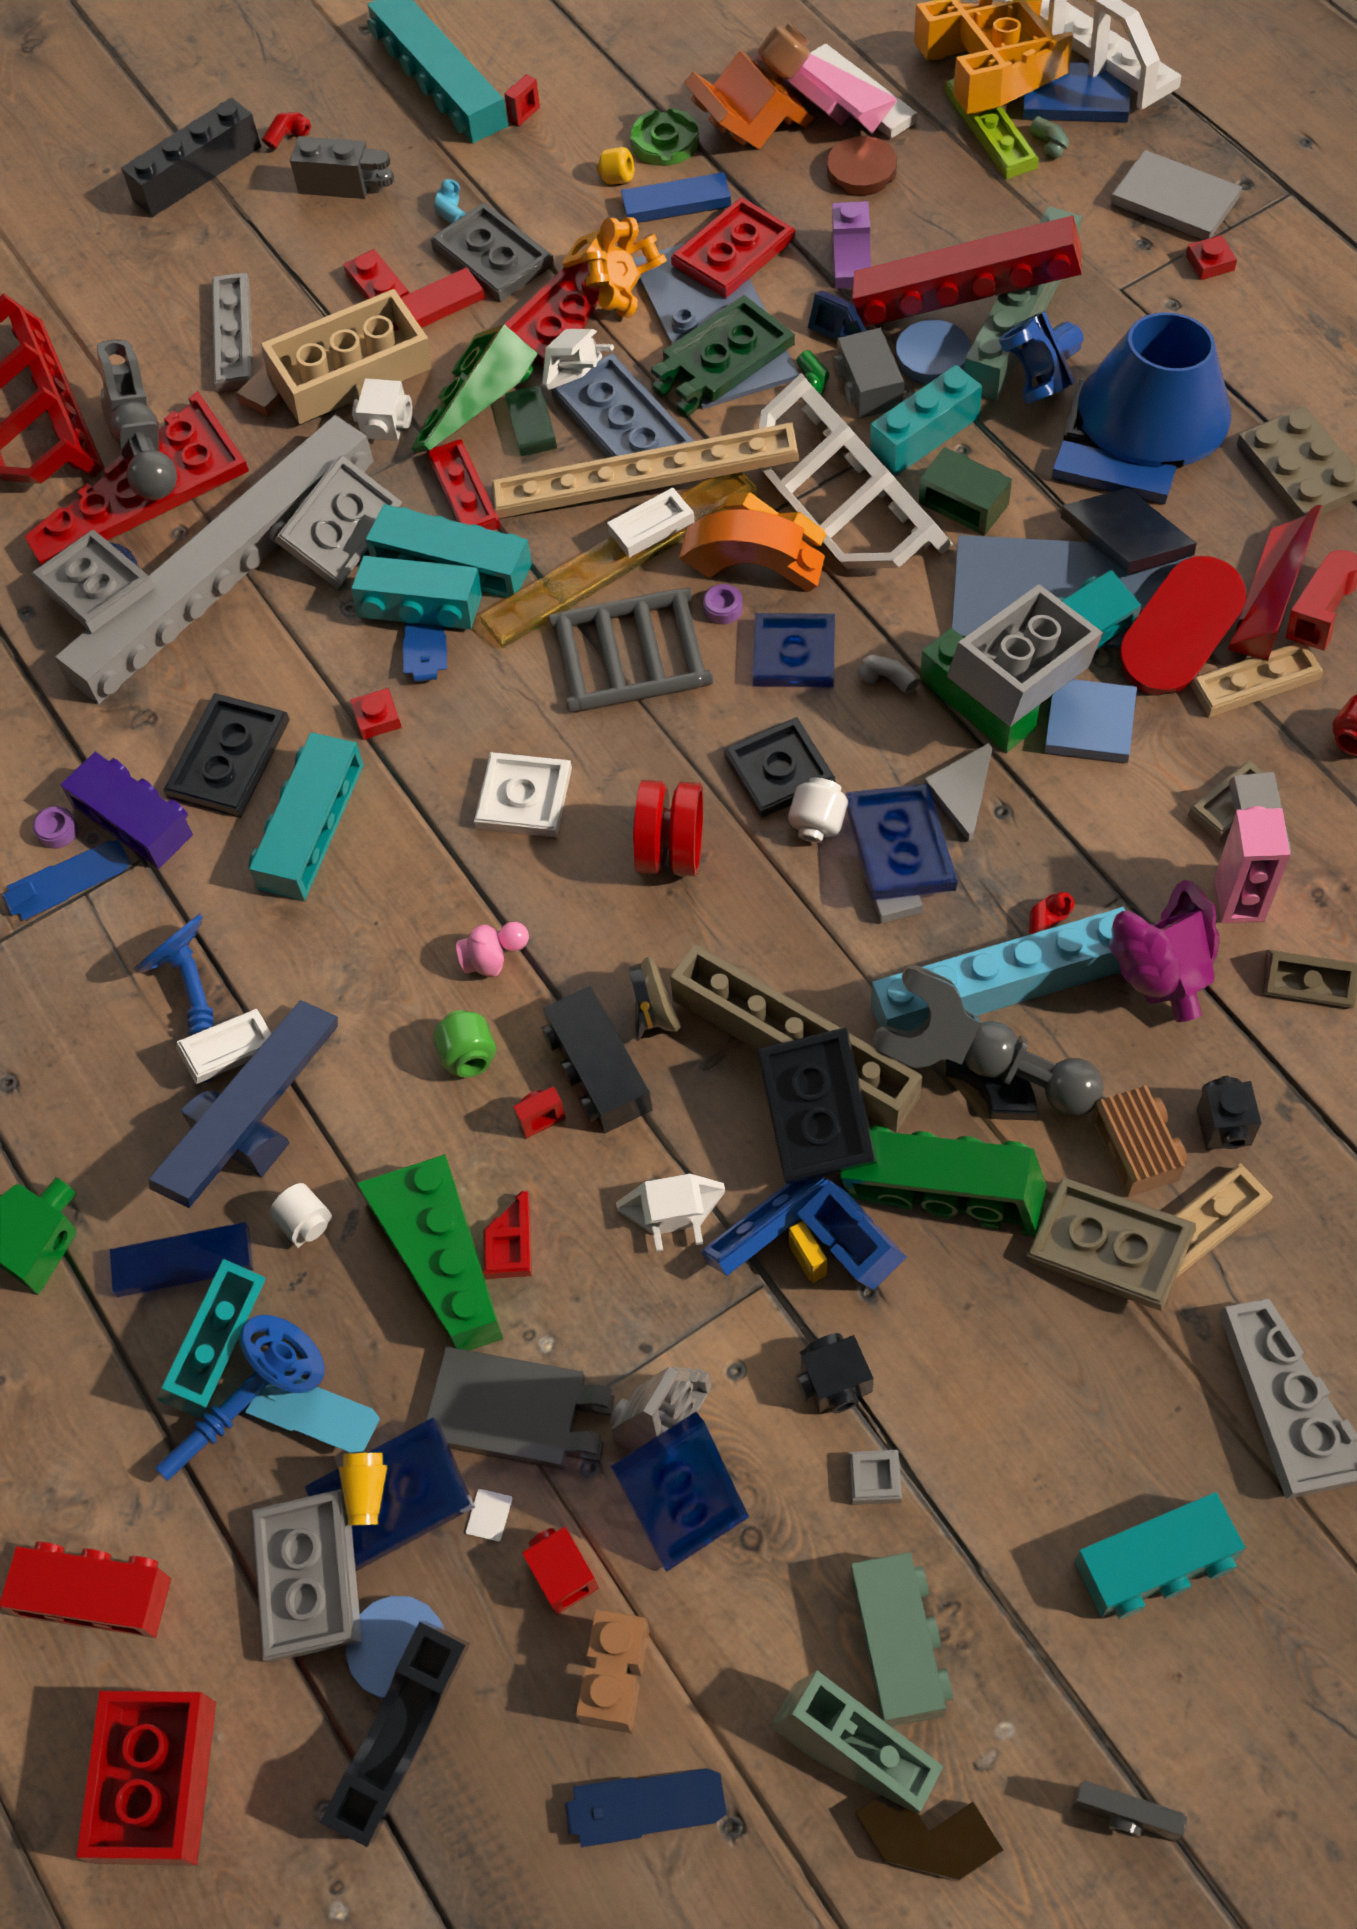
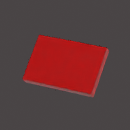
(733, 247)

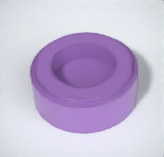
(722, 604)
(55, 827)

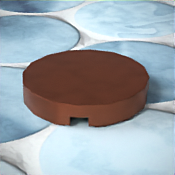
(862, 165)

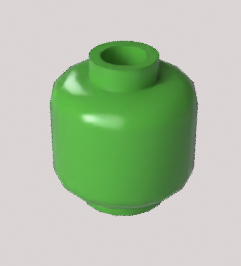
(464, 1043)

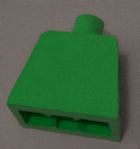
(34, 1232)

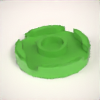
(664, 137)

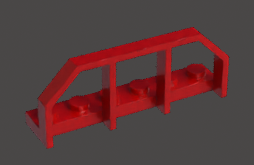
(53, 396)

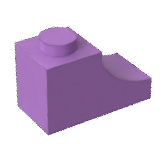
(850, 241)

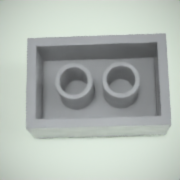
(1024, 654)

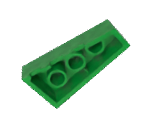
(953, 1177)
(433, 1238)

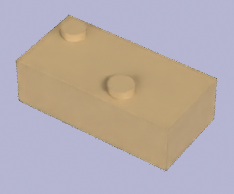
(329, 359)

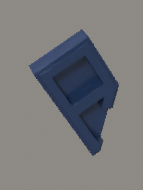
(834, 316)

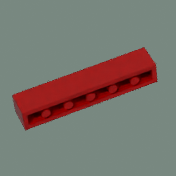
(968, 272)

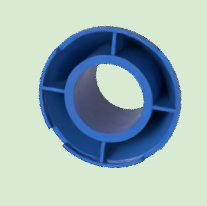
(1158, 394)

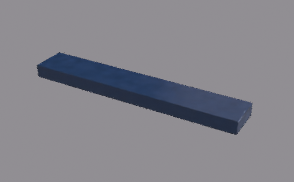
(242, 1104)

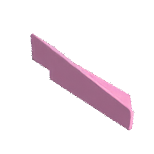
(841, 93)

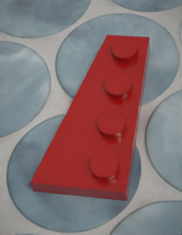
(557, 306)

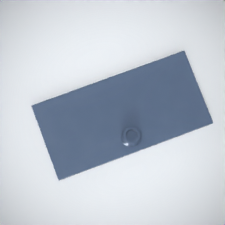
(686, 304)
(1003, 569)

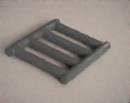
(619, 691)

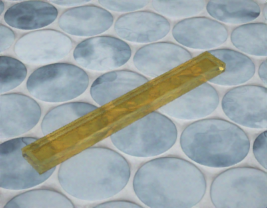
(598, 568)

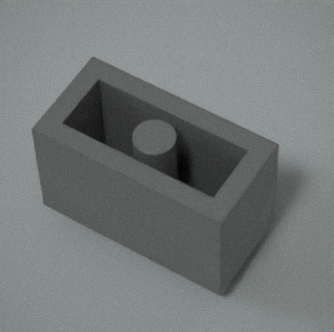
(868, 372)

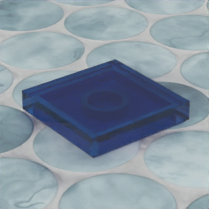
(794, 650)

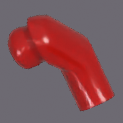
(285, 124)
(1050, 911)

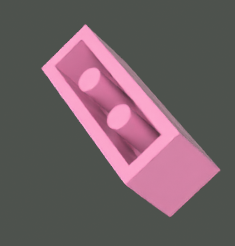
(1251, 864)

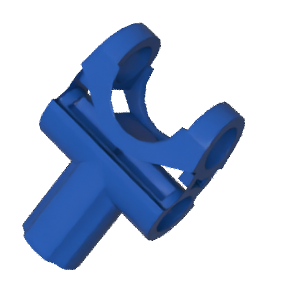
(1043, 354)

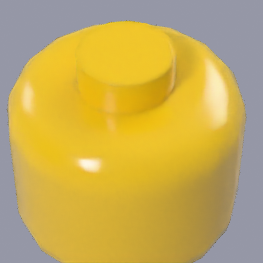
(616, 166)

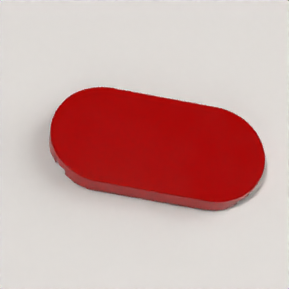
(1182, 625)

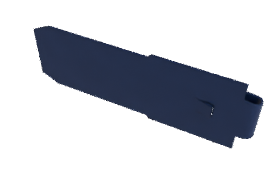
(644, 1806)

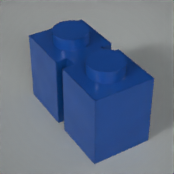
(843, 1225)

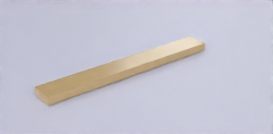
(645, 470)

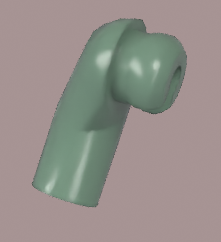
(1053, 134)

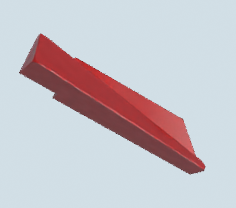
(1273, 586)

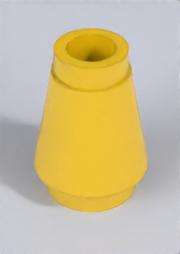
(362, 1486)

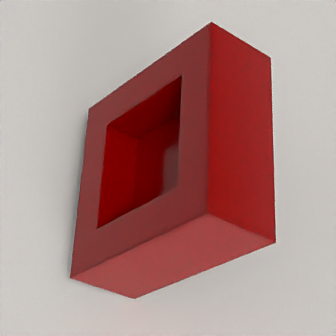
(522, 100)
(1211, 257)
(375, 713)
(539, 1111)

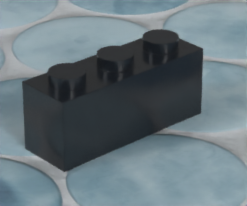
(596, 1060)

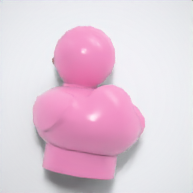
(485, 946)

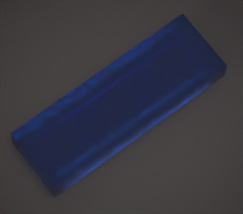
(179, 1259)

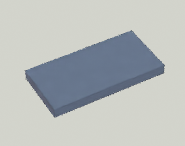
(618, 410)

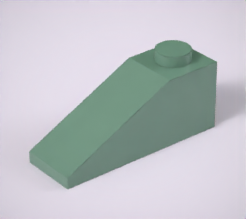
(855, 1742)

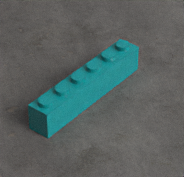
(438, 67)

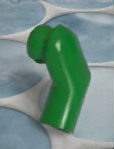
(814, 370)

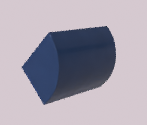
(258, 1149)

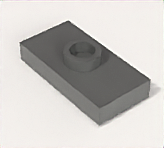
(1129, 1814)

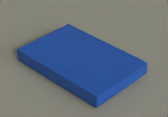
(1080, 97)

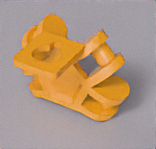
(613, 266)

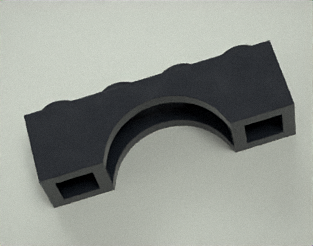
(396, 1734)

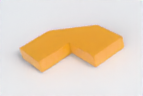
(812, 533)

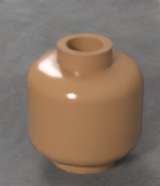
(783, 52)

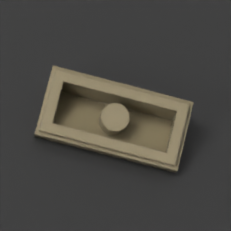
(1310, 978)

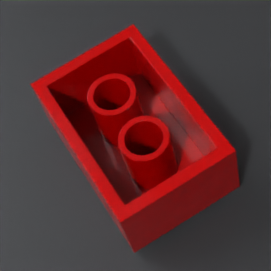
(147, 1778)

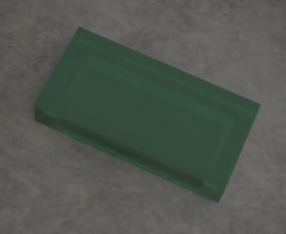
(530, 420)

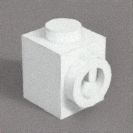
(382, 409)

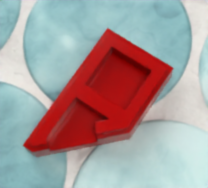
(509, 1242)

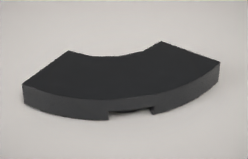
(1003, 1100)

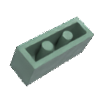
(900, 1639)

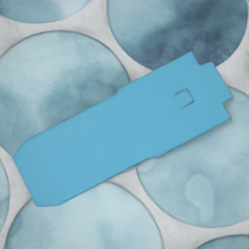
(317, 1415)

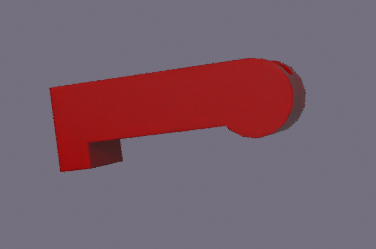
(1313, 613)

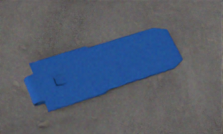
(424, 651)
(65, 879)

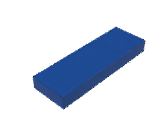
(676, 197)
(1104, 471)
(760, 1225)

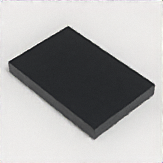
(1128, 530)
(227, 755)
(816, 1106)

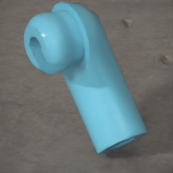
(447, 201)

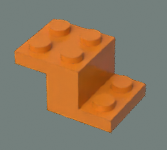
(747, 101)

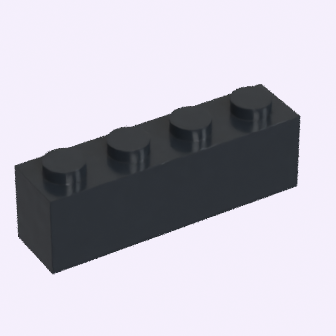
(191, 157)

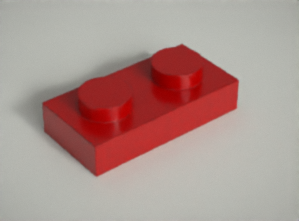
(373, 275)

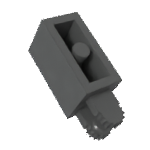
(338, 167)

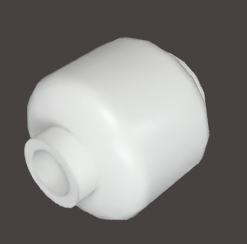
(817, 809)

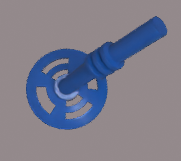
(178, 954)
(268, 1369)

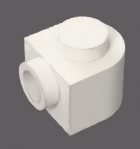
(300, 1214)

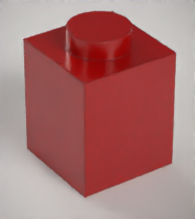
(559, 1568)

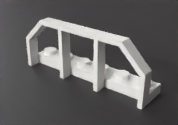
(1130, 62)
(860, 458)

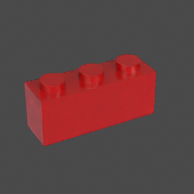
(86, 1589)

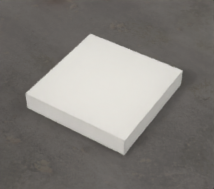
(523, 794)

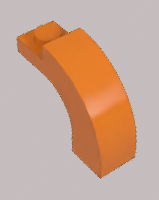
(752, 538)

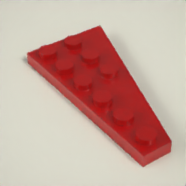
(203, 461)

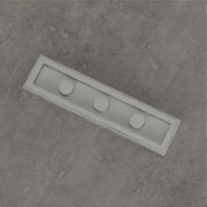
(232, 331)

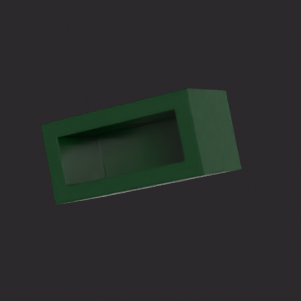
(964, 490)

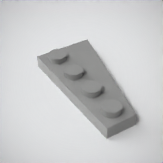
(1298, 1422)

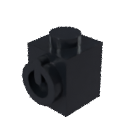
(1228, 1113)
(834, 1373)

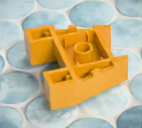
(1006, 48)

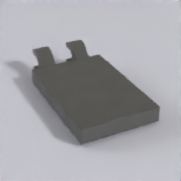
(516, 1408)

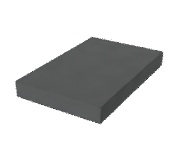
(493, 251)

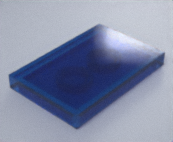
(900, 842)
(680, 1491)
(418, 1492)

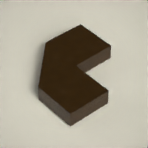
(947, 1850)

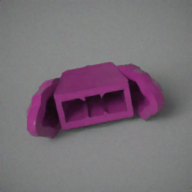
(1171, 955)

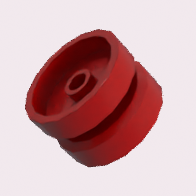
(664, 828)

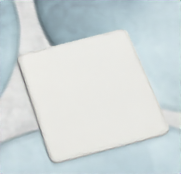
(489, 1515)

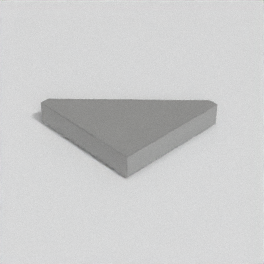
(961, 789)

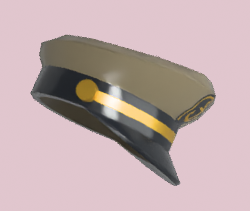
(653, 1002)

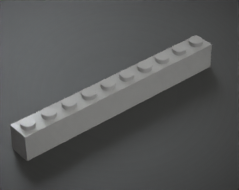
(208, 564)

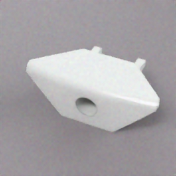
(571, 357)
(672, 1205)

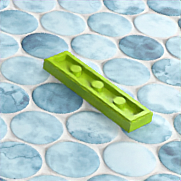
(999, 138)

